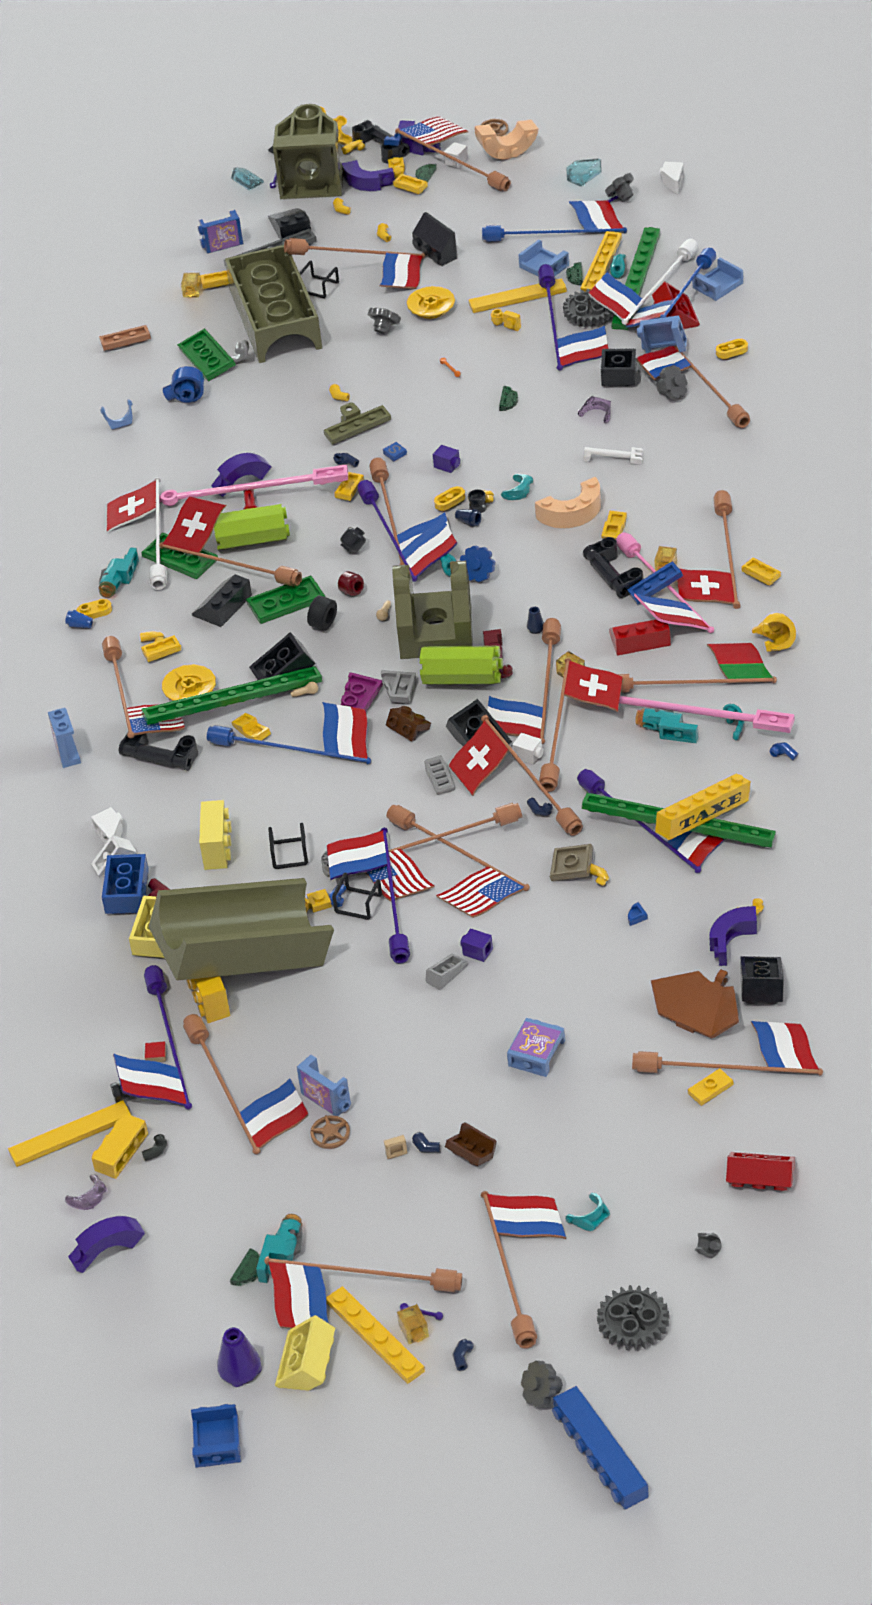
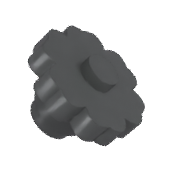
(621, 187)
(383, 319)
(672, 382)
(540, 1384)

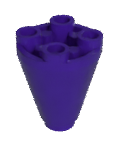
(237, 1358)

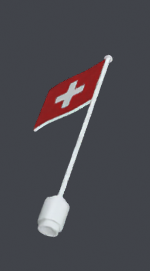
(133, 507)

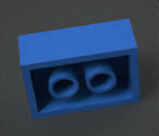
(124, 883)

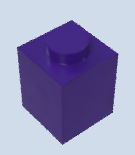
(446, 458)
(476, 944)

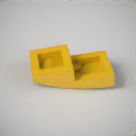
(614, 524)
(250, 728)

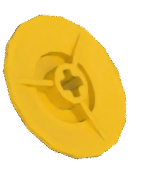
(430, 302)
(188, 682)

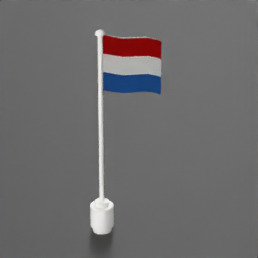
(622, 299)

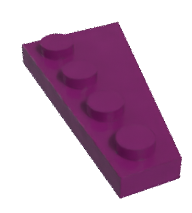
(360, 691)

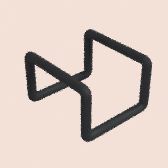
(327, 278)
(272, 842)
(371, 893)

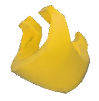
(779, 629)

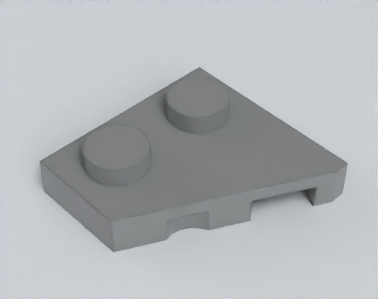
(398, 685)

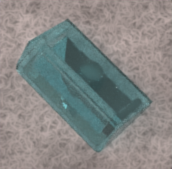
(246, 178)

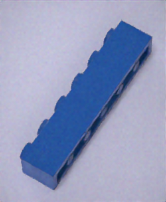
(600, 1447)

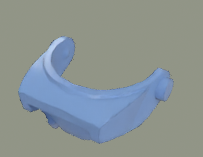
(126, 420)

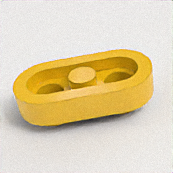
(731, 348)
(449, 498)
(96, 608)

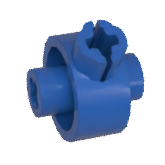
(186, 385)

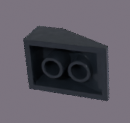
(289, 222)
(282, 658)
(468, 720)
(761, 979)

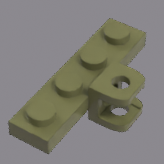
(354, 422)

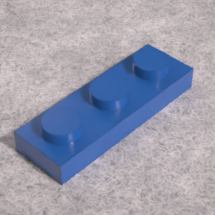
(656, 581)

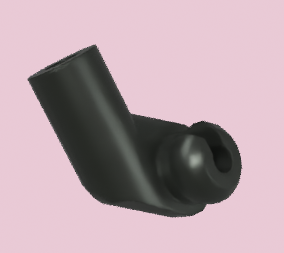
(157, 1149)

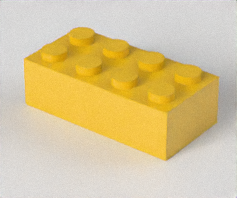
(211, 997)

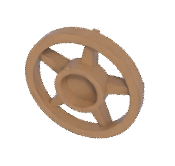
(496, 127)
(330, 1131)

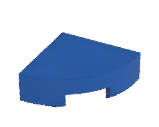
(394, 140)
(636, 914)

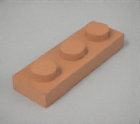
(125, 337)

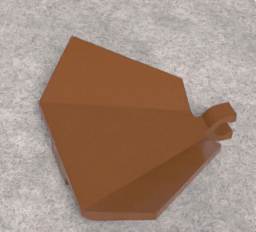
(697, 1002)

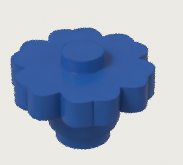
(478, 563)

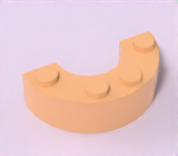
(509, 145)
(571, 512)

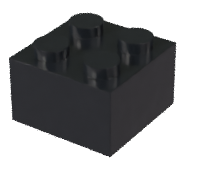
(618, 367)

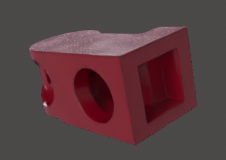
(493, 638)

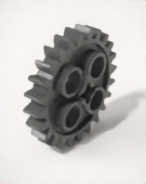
(577, 310)
(639, 1307)

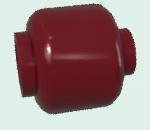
(350, 583)

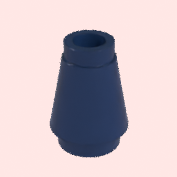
(469, 516)
(535, 620)

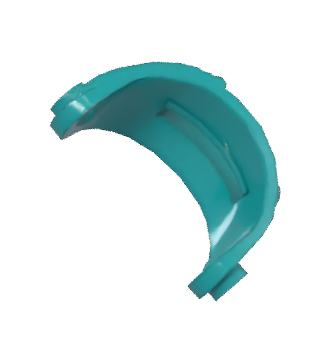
(519, 491)
(593, 1219)

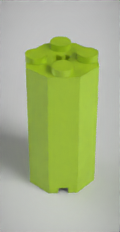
(251, 527)
(460, 664)

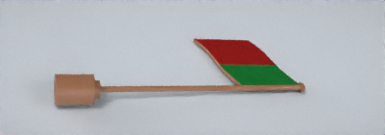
(736, 661)

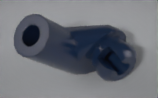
(345, 458)
(537, 809)
(424, 1145)
(459, 1353)

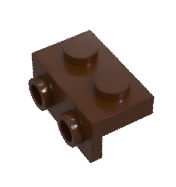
(406, 722)
(472, 1145)

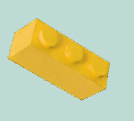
(119, 1145)

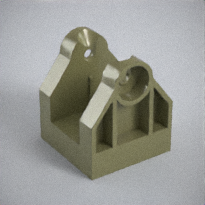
(307, 155)
(419, 609)

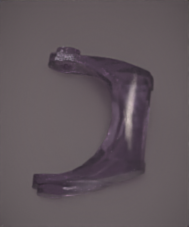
(597, 403)
(90, 1198)

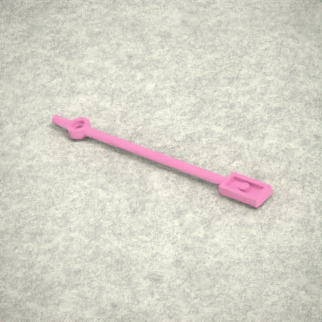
(319, 476)
(762, 720)

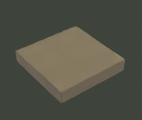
(571, 862)

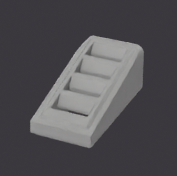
(432, 767)
(443, 971)

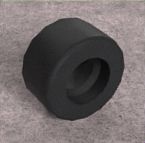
(322, 613)

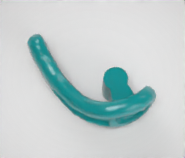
(618, 266)
(445, 560)
(734, 708)

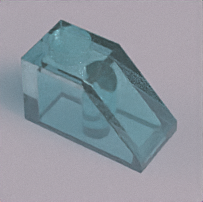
(583, 171)

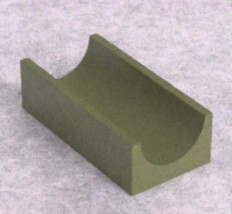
(271, 298)
(237, 929)

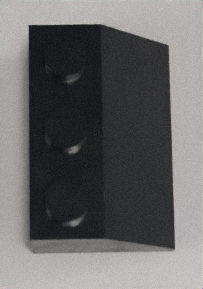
(435, 240)
(224, 601)

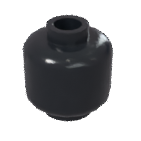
(353, 539)

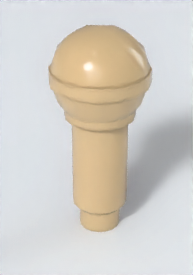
(382, 614)
(310, 688)

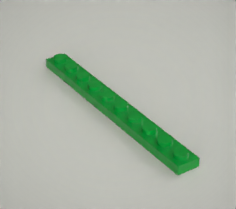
(639, 267)
(230, 695)
(648, 814)

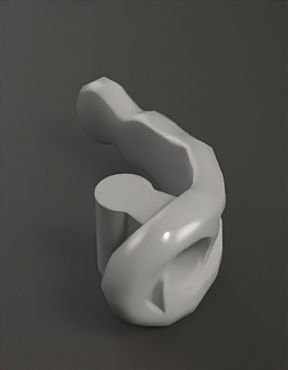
(241, 350)

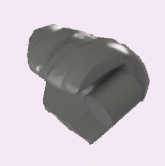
(708, 1244)

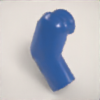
(783, 748)
(340, 900)

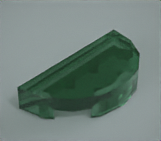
(425, 172)
(574, 274)
(508, 399)
(247, 1269)

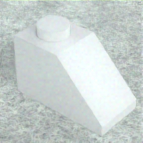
(672, 175)
(107, 824)
(114, 846)

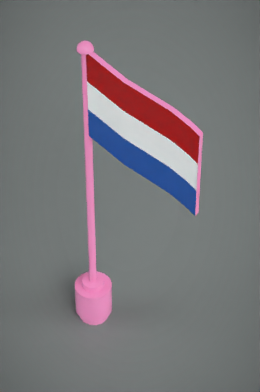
(662, 609)

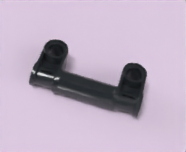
(367, 131)
(600, 558)
(181, 756)

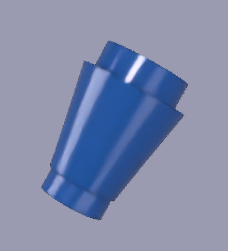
(77, 619)

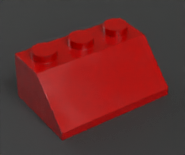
(682, 308)
(640, 636)
(760, 1170)

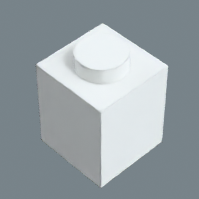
(458, 151)
(528, 748)

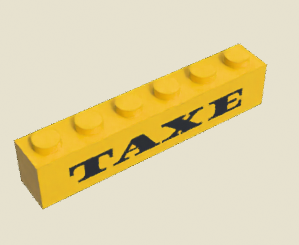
(702, 806)

